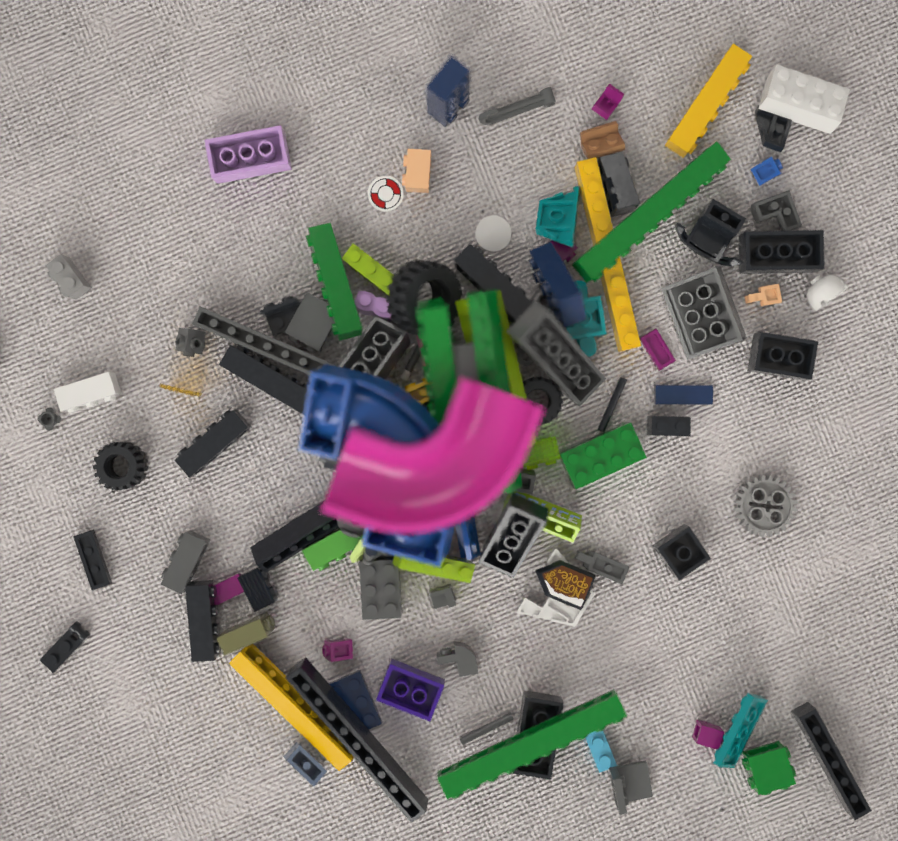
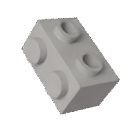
(68, 277)

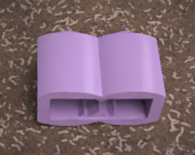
(368, 304)

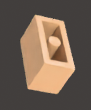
(417, 171)

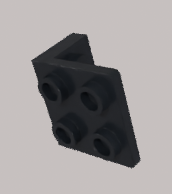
(281, 314)

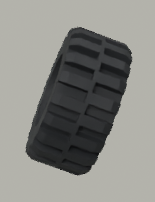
(406, 287)

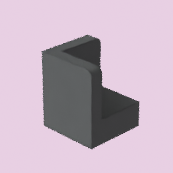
(442, 596)

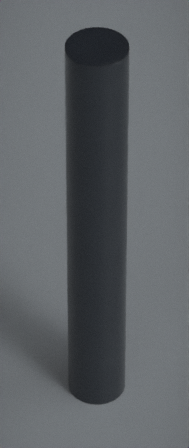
(612, 404)

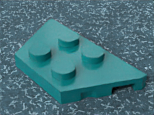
(558, 217)

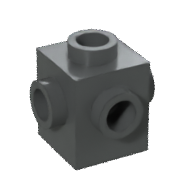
(190, 341)

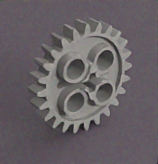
(763, 522)

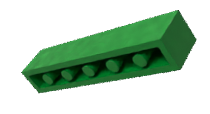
(334, 281)

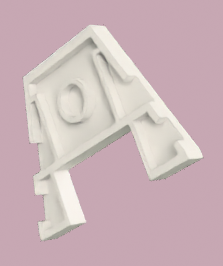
(553, 609)

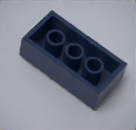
(448, 91)
(557, 285)

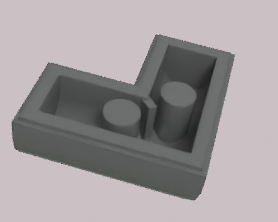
(780, 206)

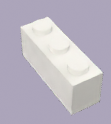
(88, 392)

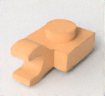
(766, 295)

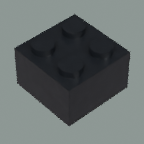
(681, 552)

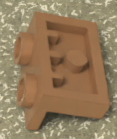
(601, 140)

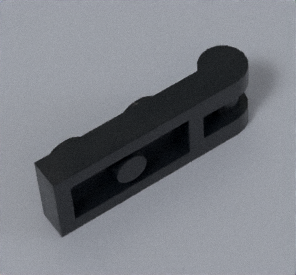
(64, 647)

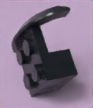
(713, 233)

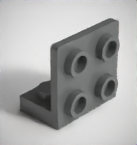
(630, 783)

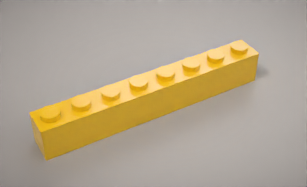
(278, 691)

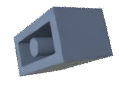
(305, 764)

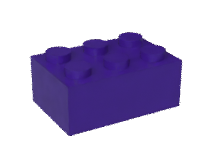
(410, 690)

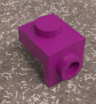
(608, 101)

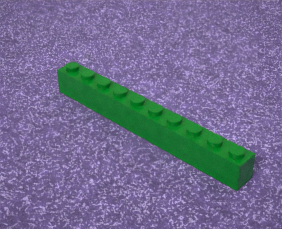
(651, 212)
(490, 350)
(531, 744)

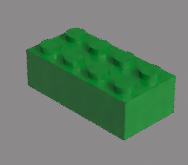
(602, 455)

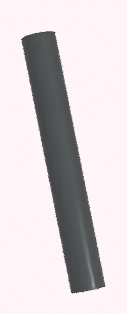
(486, 728)

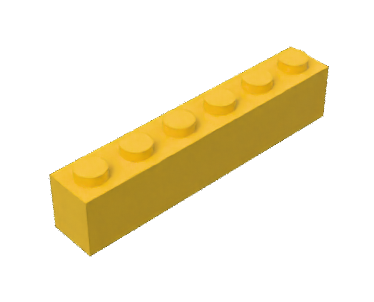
(708, 100)

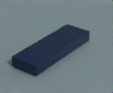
(683, 395)

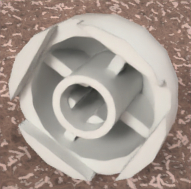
(825, 290)

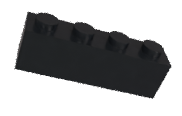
(212, 443)
(202, 620)

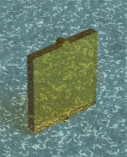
(181, 390)

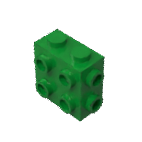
(769, 768)

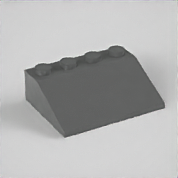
(704, 312)

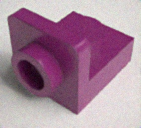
(337, 650)

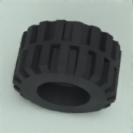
(552, 392)
(105, 468)

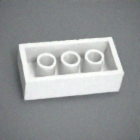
(804, 99)

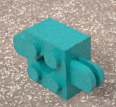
(593, 326)

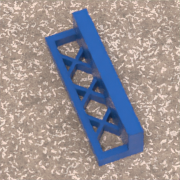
(468, 538)

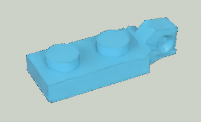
(600, 751)

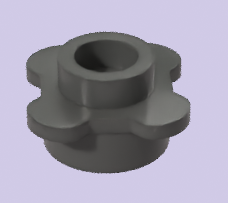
(43, 418)

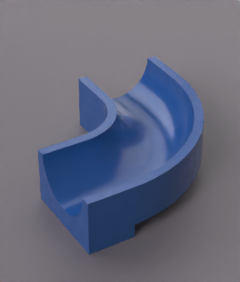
(349, 397)

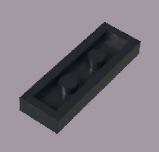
(92, 559)

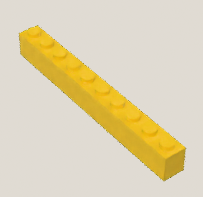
(613, 279)

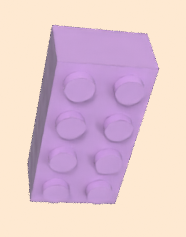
(248, 154)

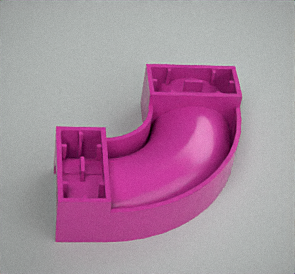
(441, 476)

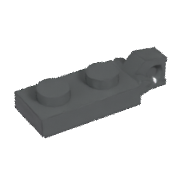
(603, 566)

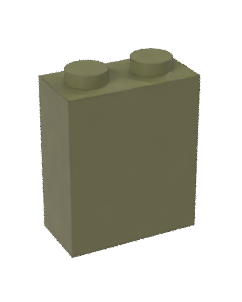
(246, 633)

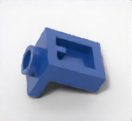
(767, 170)

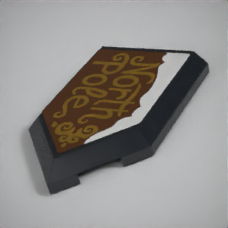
(566, 583)

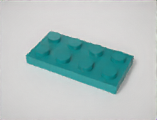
(740, 731)

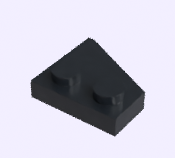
(772, 129)

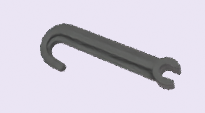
(544, 98)

